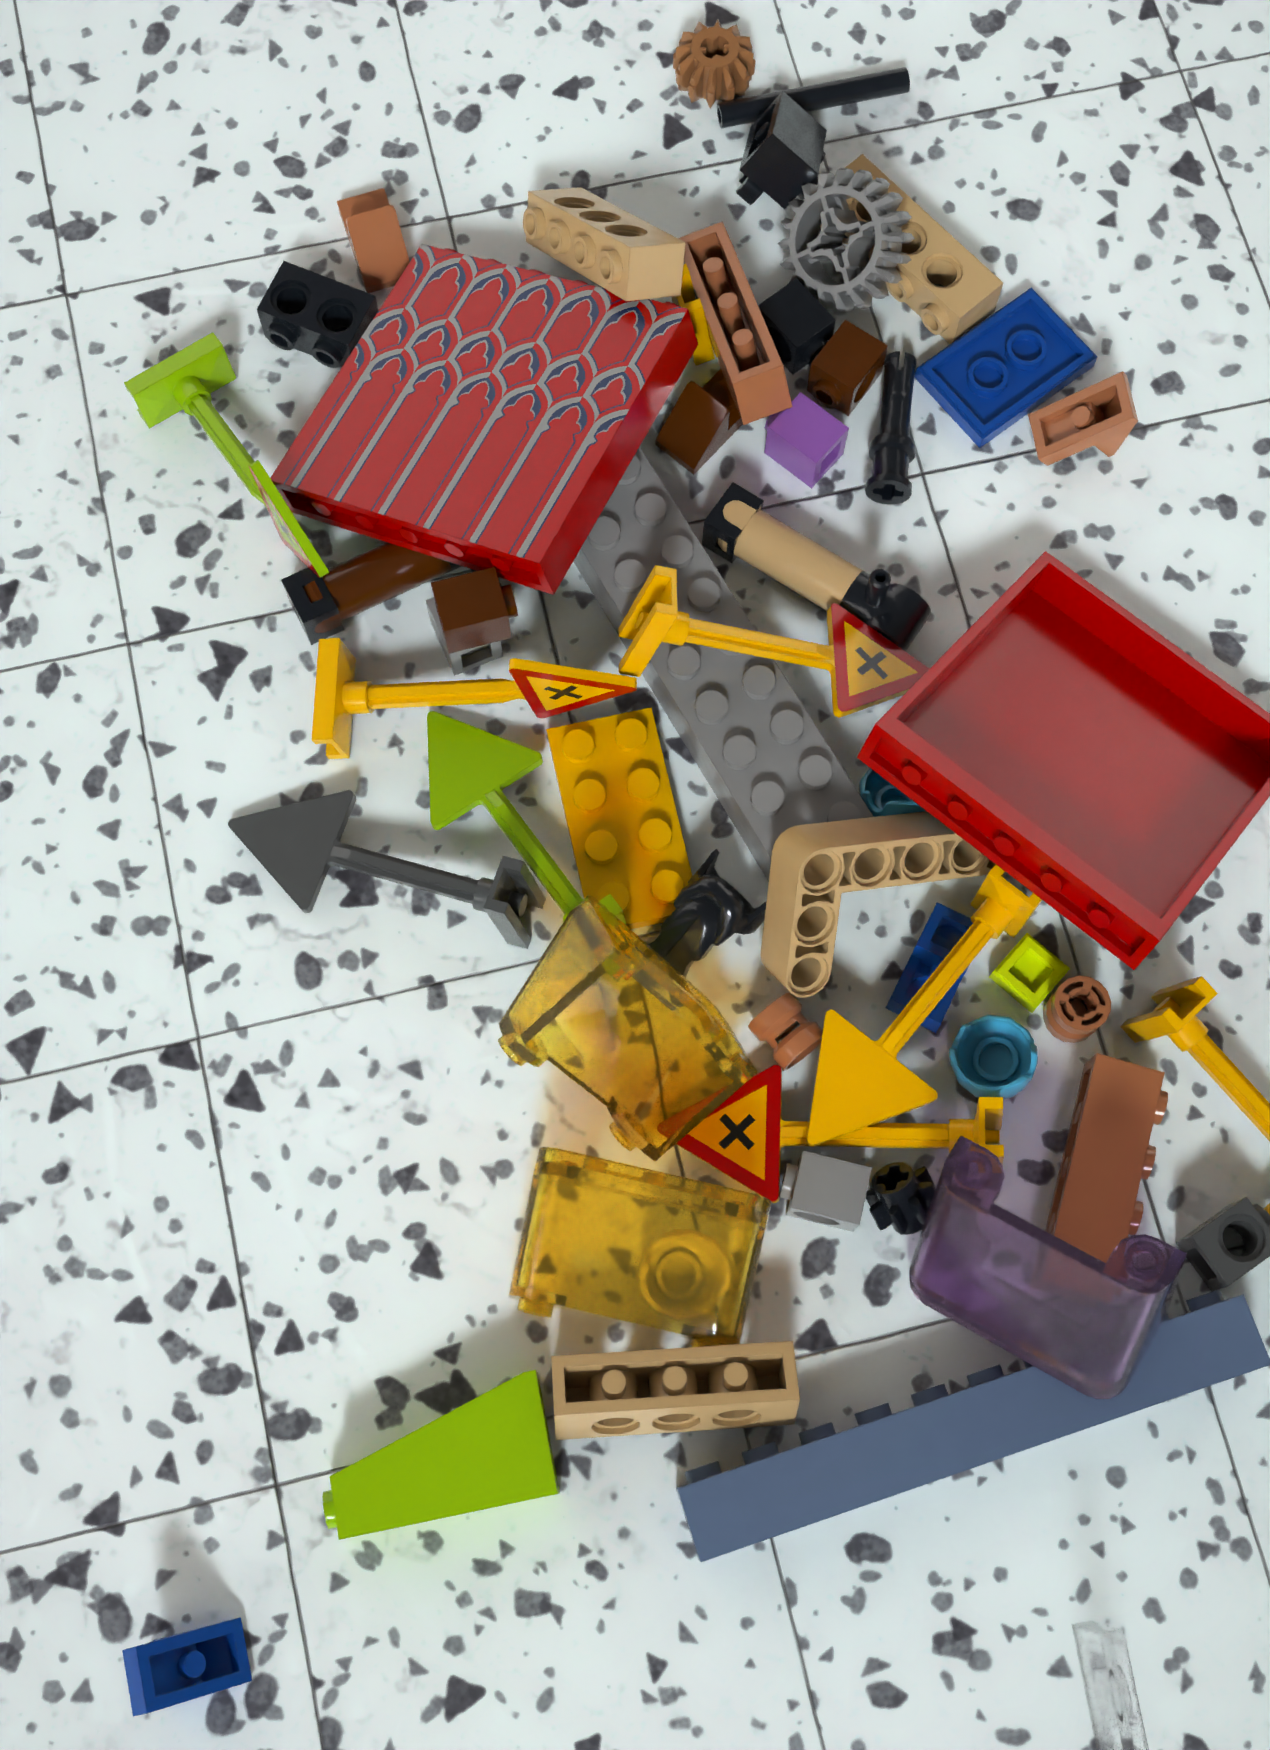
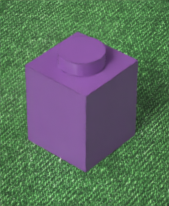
(805, 439)

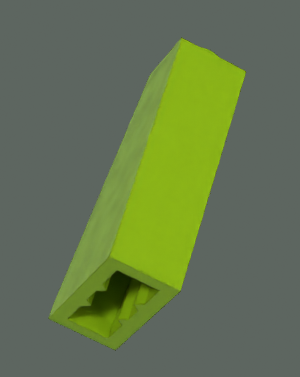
(460, 1463)

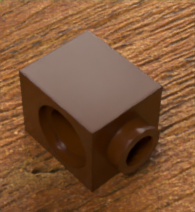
(846, 368)

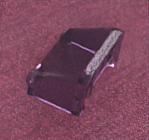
(1035, 1291)

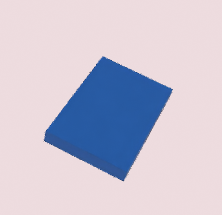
(1005, 367)

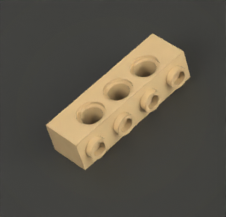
(605, 243)
(936, 258)
(674, 1390)

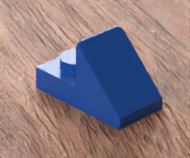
(186, 1666)

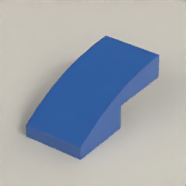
(937, 939)

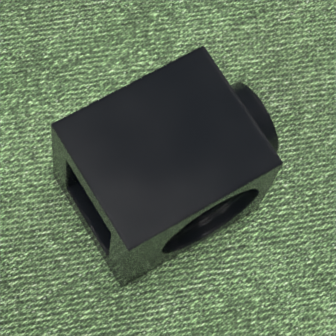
(797, 325)

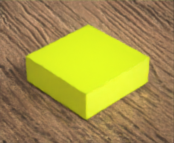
(1029, 972)

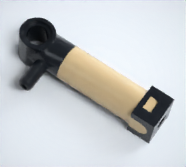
(745, 531)

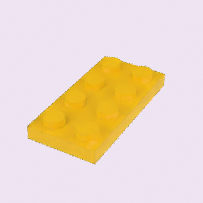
(621, 814)

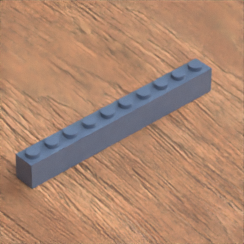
(953, 1432)

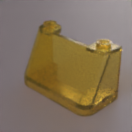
(625, 1031)
(638, 1247)

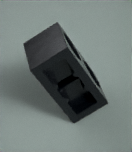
(323, 309)

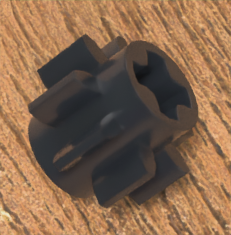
(900, 1197)

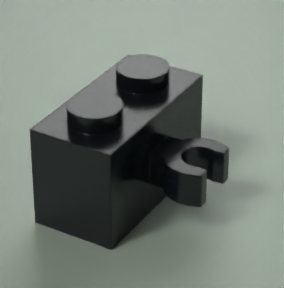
(781, 153)

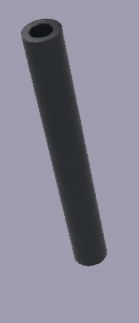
(818, 96)

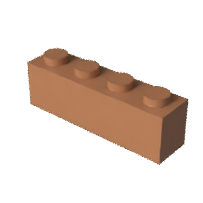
(736, 325)
(1107, 1155)

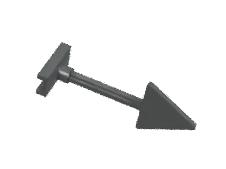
(303, 842)

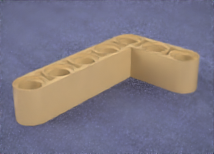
(826, 859)

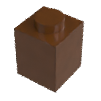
(474, 609)

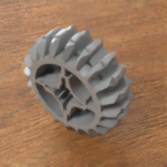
(828, 206)

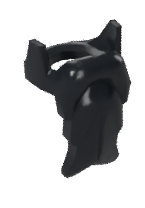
(704, 916)

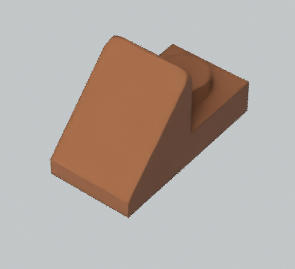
(374, 238)
(1089, 418)

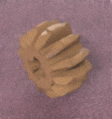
(714, 63)

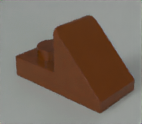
(699, 423)

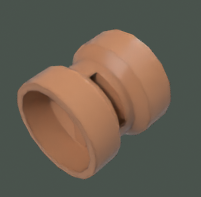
(1070, 1019)
(777, 1022)

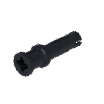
(893, 447)

